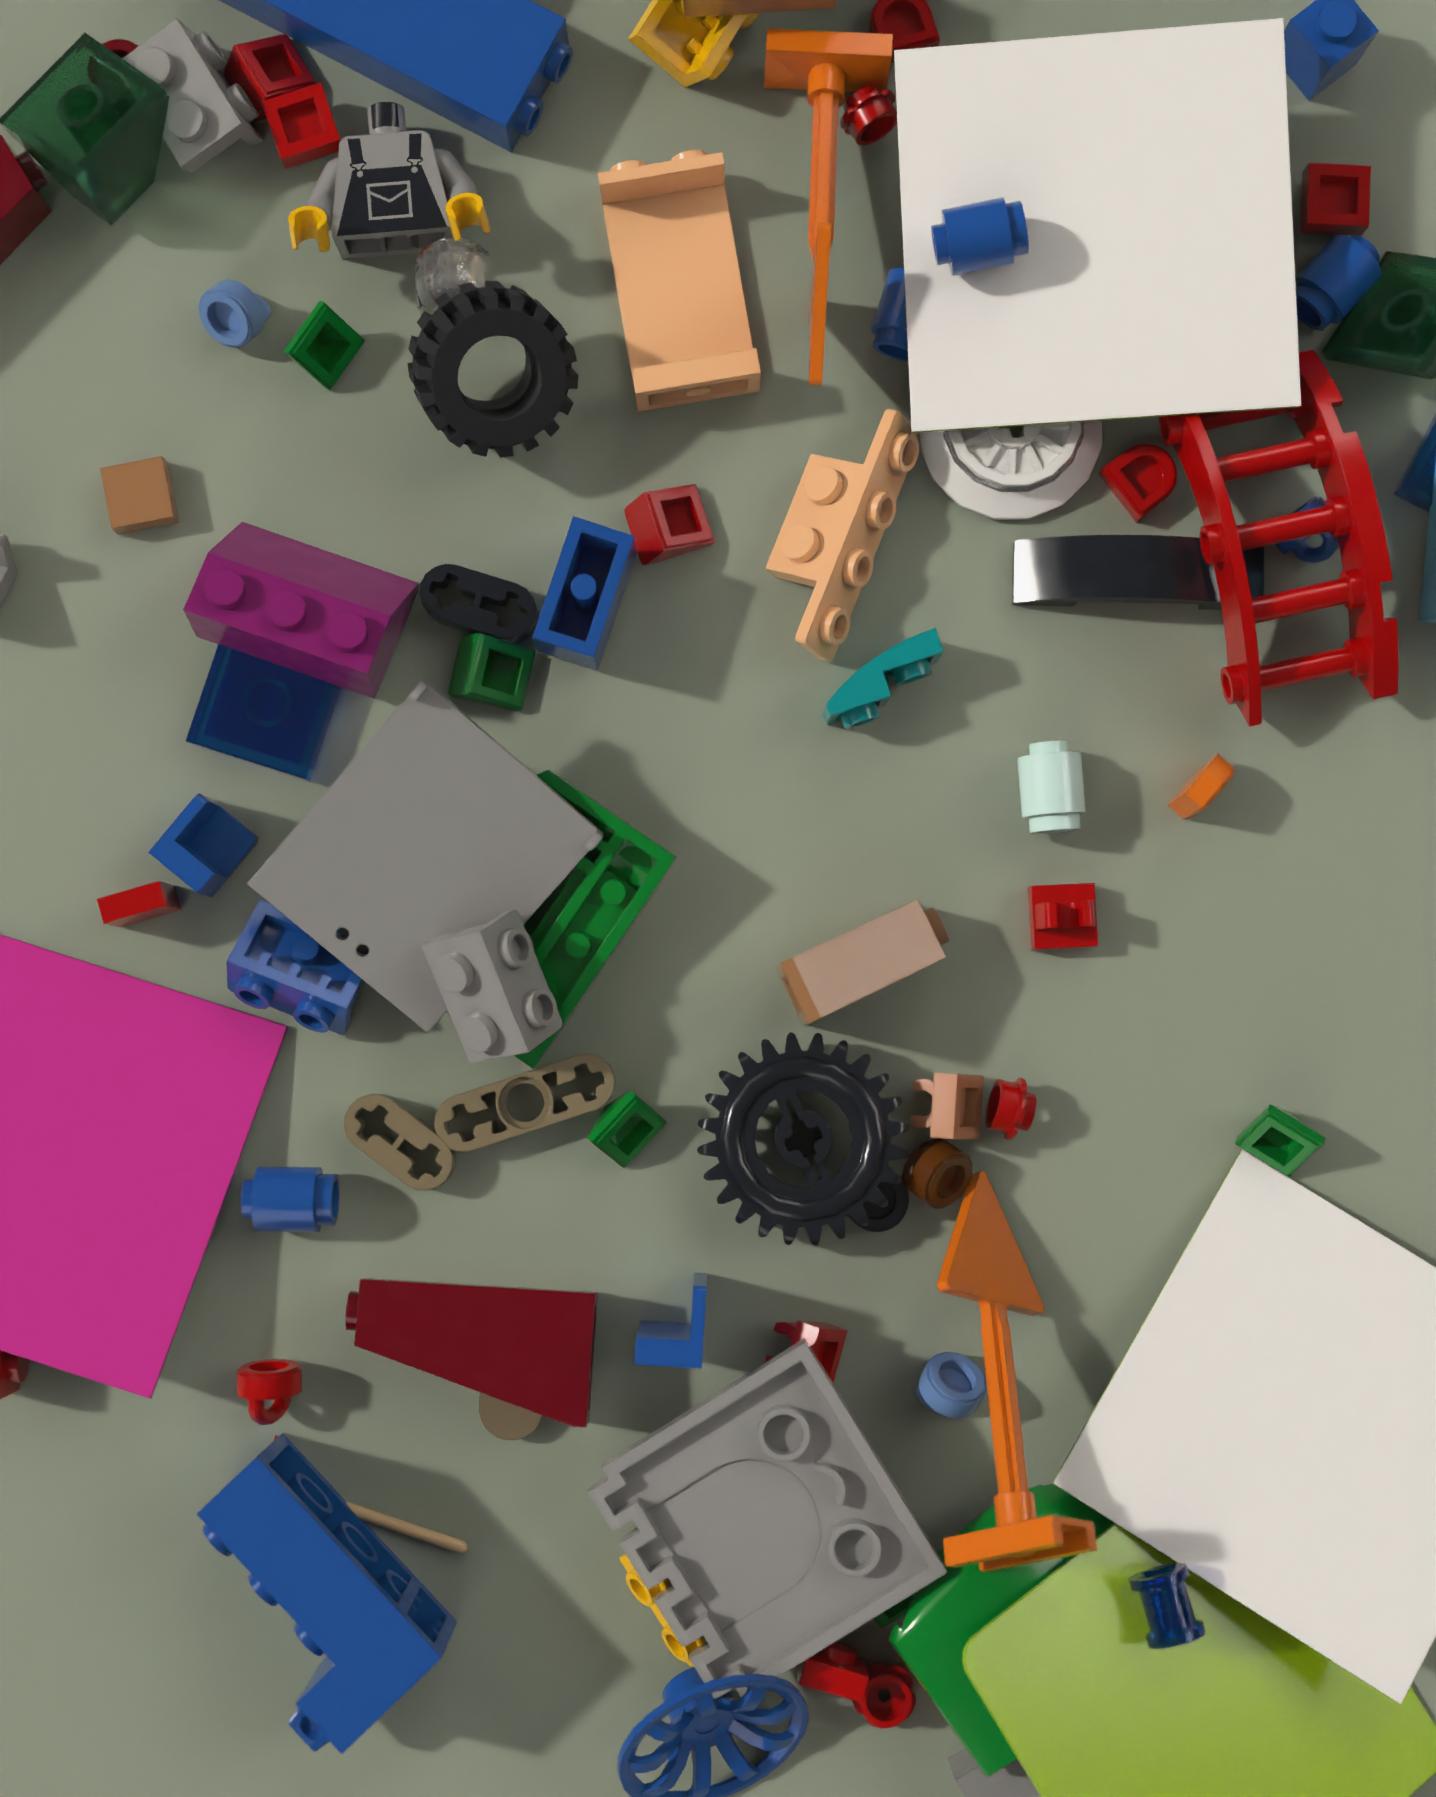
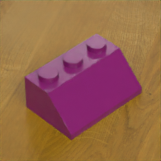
(300, 607)

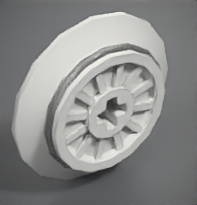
(1010, 475)

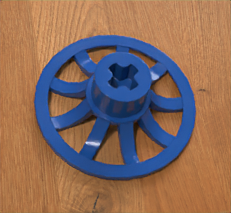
(706, 1721)

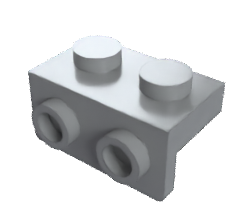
(203, 108)
(493, 988)

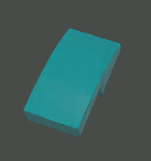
(867, 688)

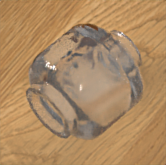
(446, 266)

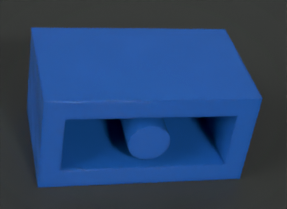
(585, 593)

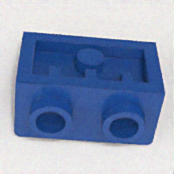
(291, 972)

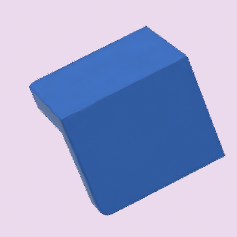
(204, 845)

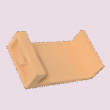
(678, 280)

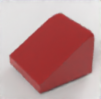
(267, 69)
(668, 523)

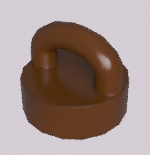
(937, 1173)

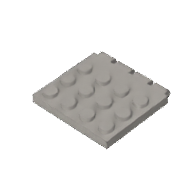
(766, 1521)

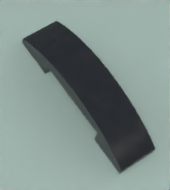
(1121, 570)

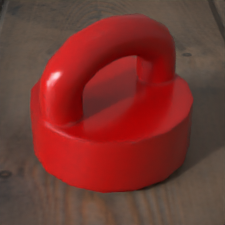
(269, 1381)

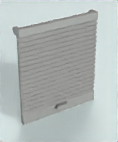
(421, 842)

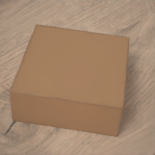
(139, 495)

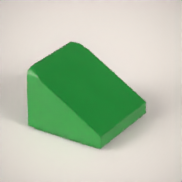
(491, 672)

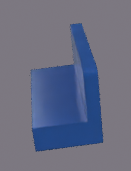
(674, 1342)

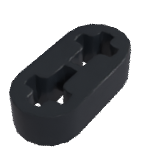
(483, 589)

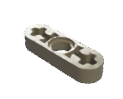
(485, 1132)

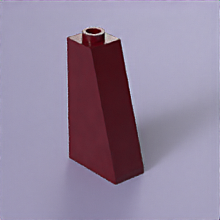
(494, 1339)

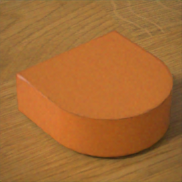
(1202, 787)

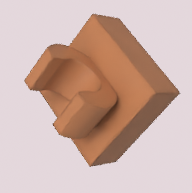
(954, 1105)

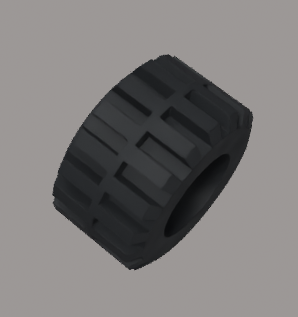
(525, 409)

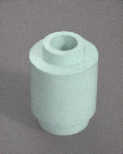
(1051, 788)

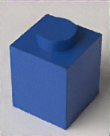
(1325, 43)

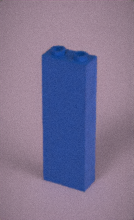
(458, 58)

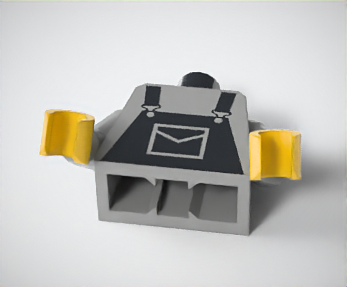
(388, 193)

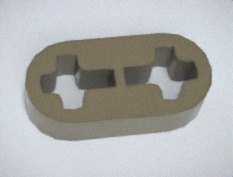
(390, 1153)

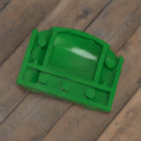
(592, 905)
(958, 1606)

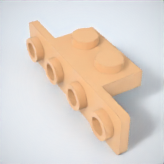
(838, 528)

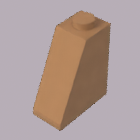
(863, 960)

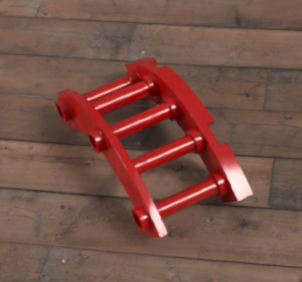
(1348, 514)

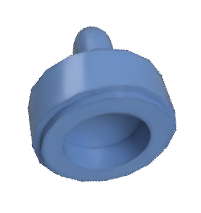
(233, 313)
(951, 1385)

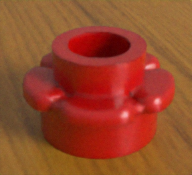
(869, 115)
(1010, 1107)
(897, 1707)

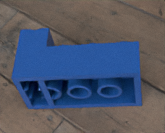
(336, 1585)

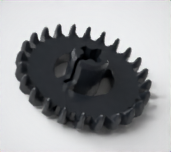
(827, 1197)

